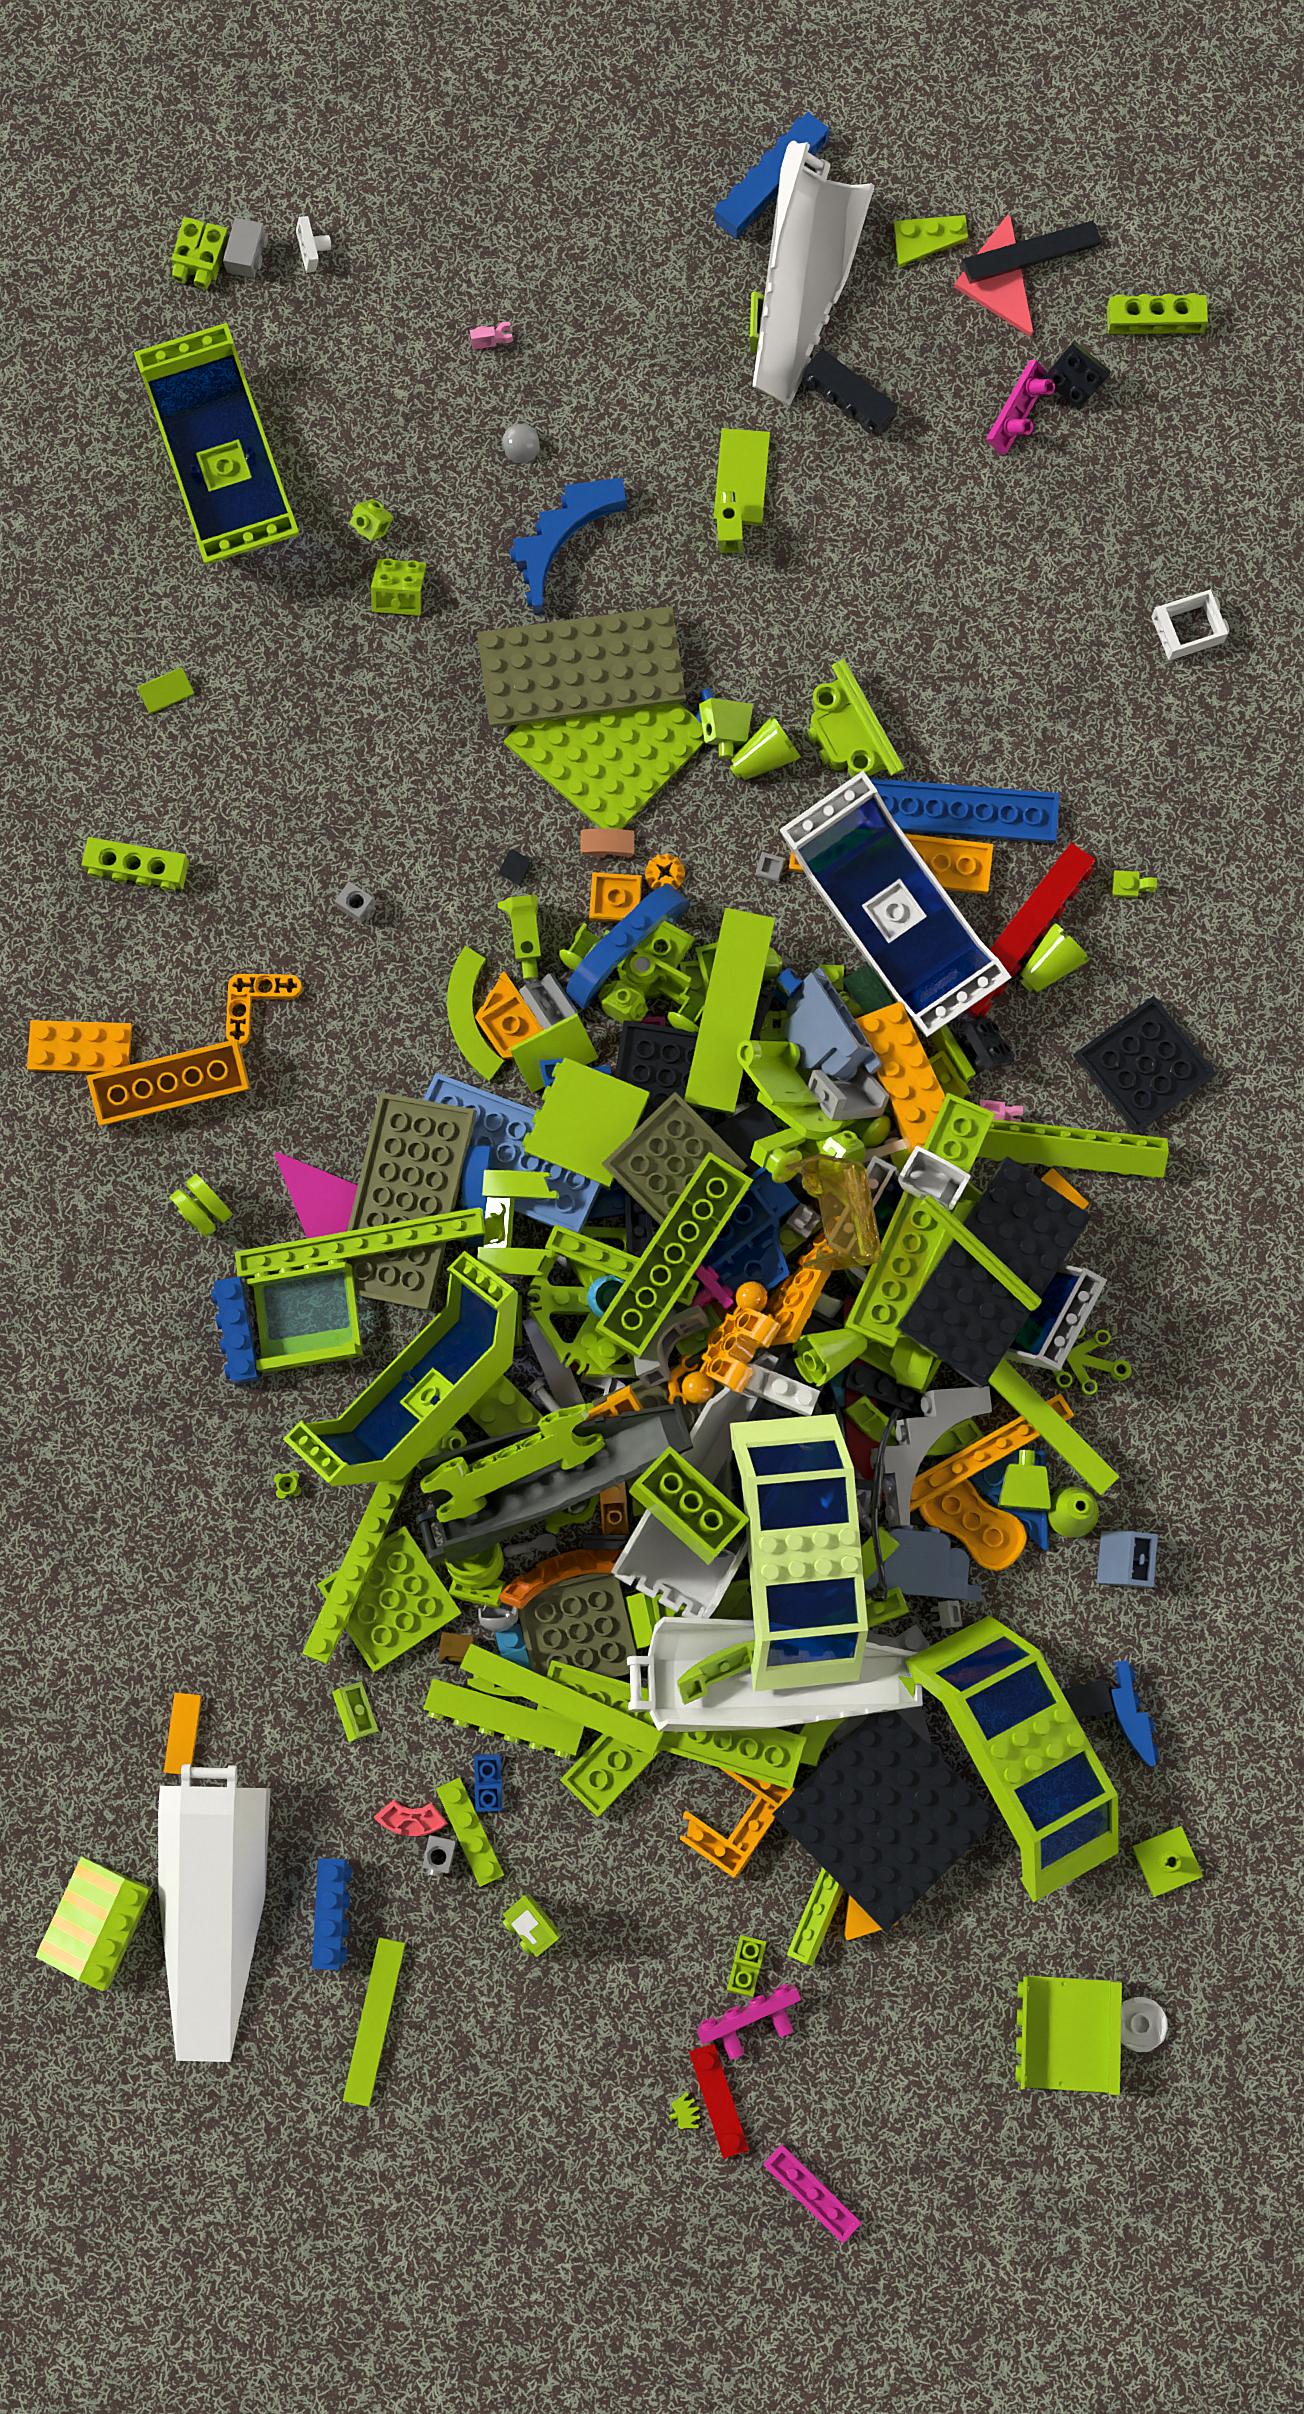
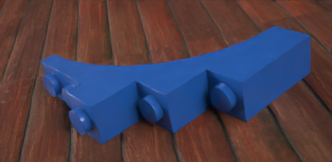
(579, 506)

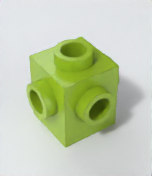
(371, 519)

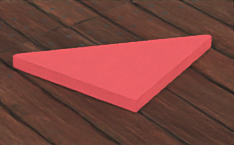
(1003, 293)

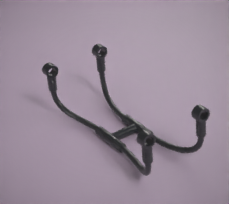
(879, 1593)

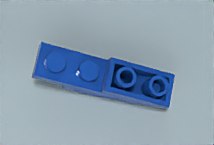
(1133, 1725)

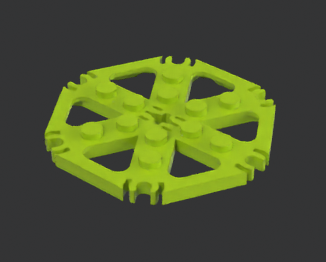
(574, 1302)

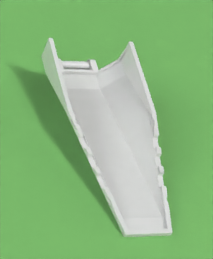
(807, 268)
(734, 1705)
(210, 1904)

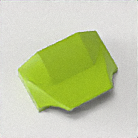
(910, 1363)

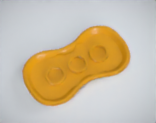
(988, 1533)

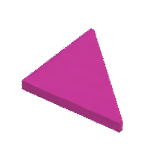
(319, 1197)

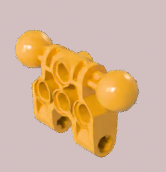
(733, 1346)

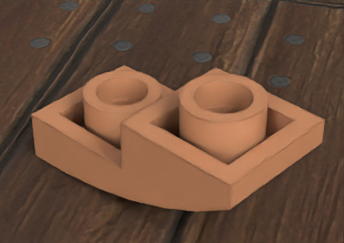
(607, 841)

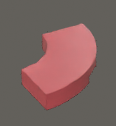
(411, 1821)

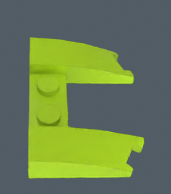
(501, 1190)

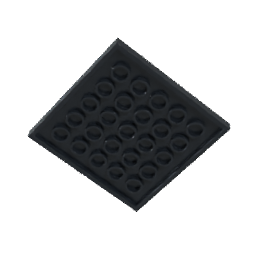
(885, 1816)

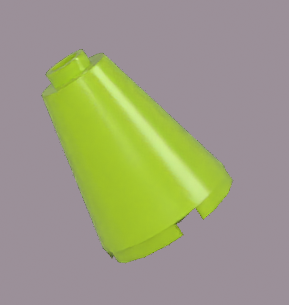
(764, 751)
(1052, 960)
(827, 1353)
(1064, 1515)

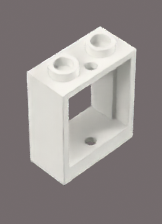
(1166, 631)

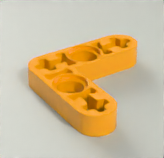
(245, 998)

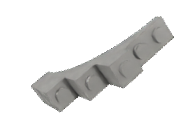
(915, 1437)

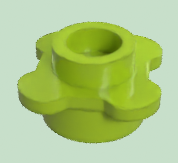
(282, 1479)

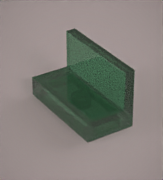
(868, 990)

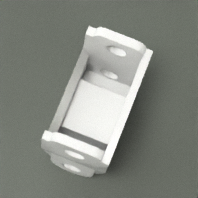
(934, 1176)

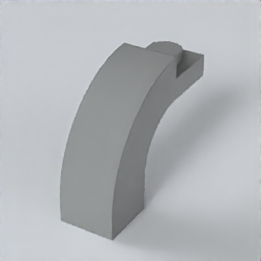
(653, 1364)

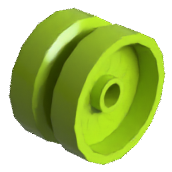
(196, 1209)
(479, 1569)

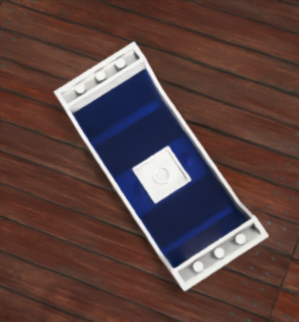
(892, 905)

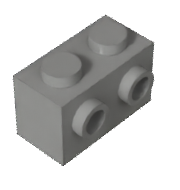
(245, 248)

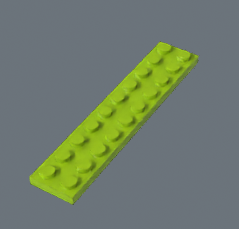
(912, 1231)
(756, 1753)
(613, 1765)

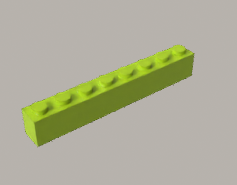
(1075, 1148)

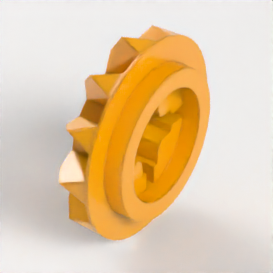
(653, 873)

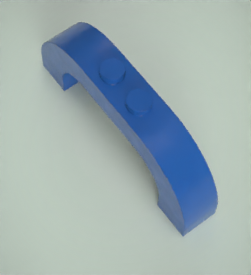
(590, 975)

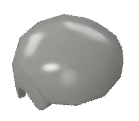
(521, 443)
(493, 1621)

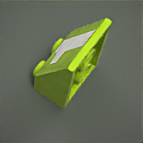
(531, 1925)

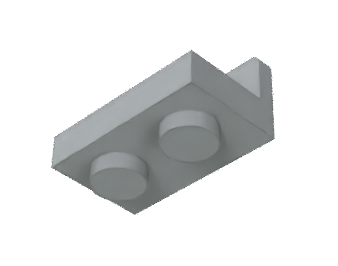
(548, 1001)

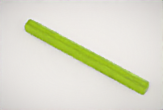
(980, 1252)

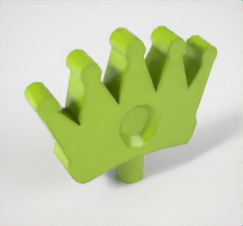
(683, 2112)

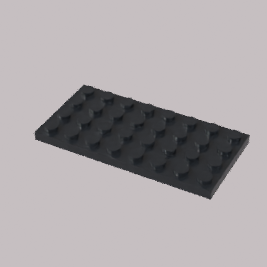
(962, 1308)

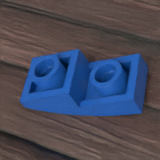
(488, 1782)

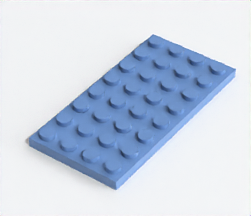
(503, 1127)

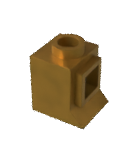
(455, 1646)

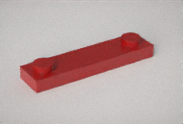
(718, 2100)

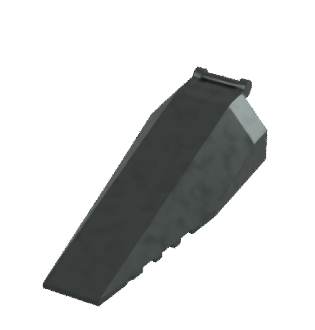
(630, 1448)

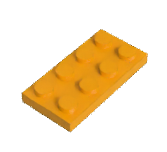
(78, 1046)

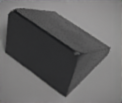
(515, 867)

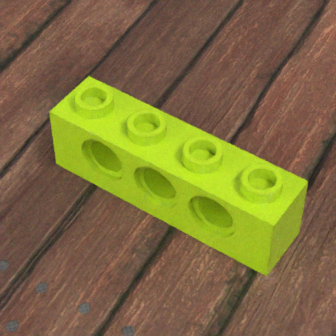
(1147, 322)
(99, 851)

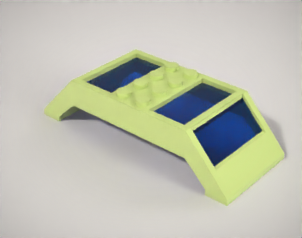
(802, 1551)

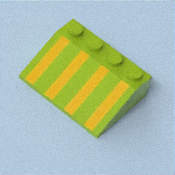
(94, 1924)

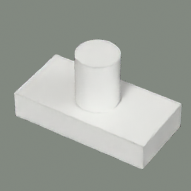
(310, 244)

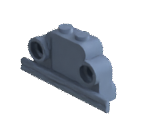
(826, 1030)
(926, 1566)

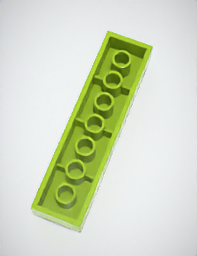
(673, 1255)

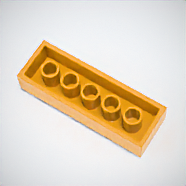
(904, 1073)
(168, 1082)

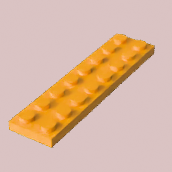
(954, 863)

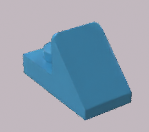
(513, 1646)

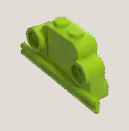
(849, 728)

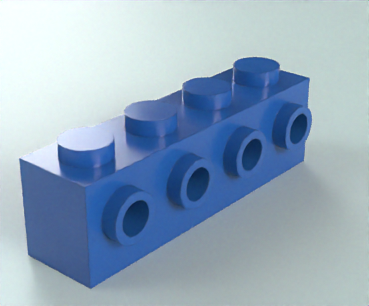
(237, 1331)
(330, 1913)

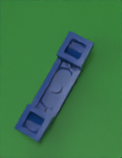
(476, 1161)

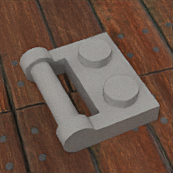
(541, 1398)

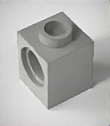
(348, 896)
(447, 1846)

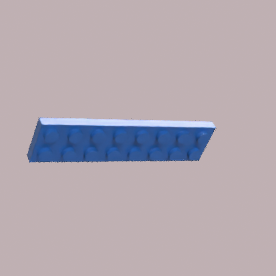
(971, 810)

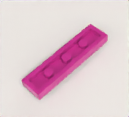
(812, 2193)

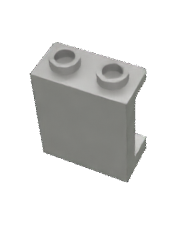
(850, 1098)

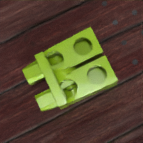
(199, 252)

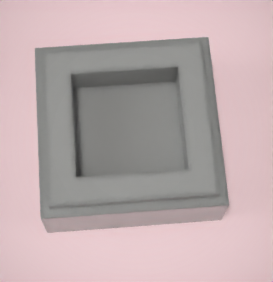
(770, 867)

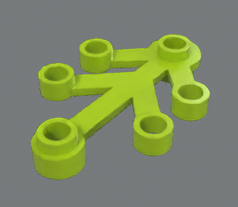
(1077, 1358)

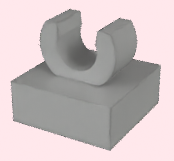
(804, 1221)
(949, 1614)

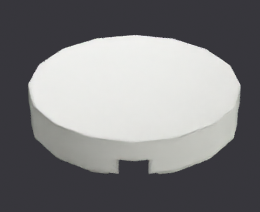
(1134, 2021)

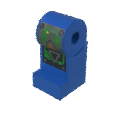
(786, 986)

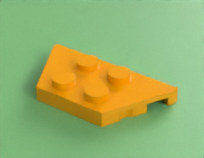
(506, 1017)

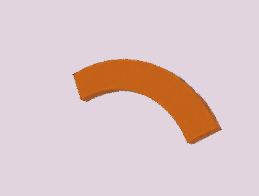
(556, 1569)

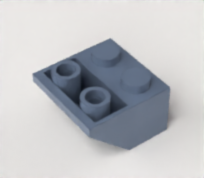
(1127, 1559)

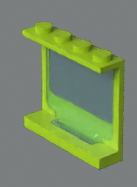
(306, 1316)

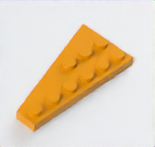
(796, 1297)

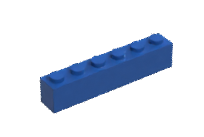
(762, 182)

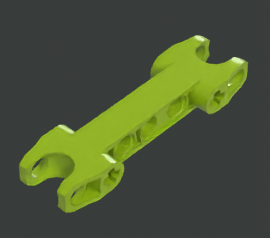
(552, 1444)

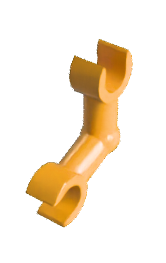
(675, 1374)

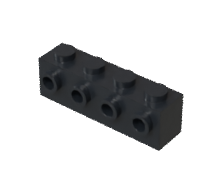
(849, 393)

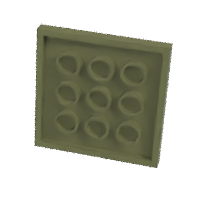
(665, 1155)
(579, 1625)

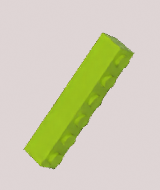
(503, 1717)

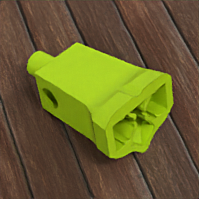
(523, 917)

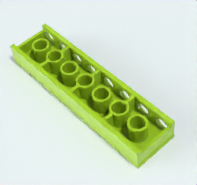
(729, 1010)

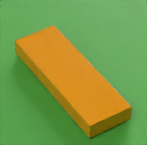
(182, 1732)

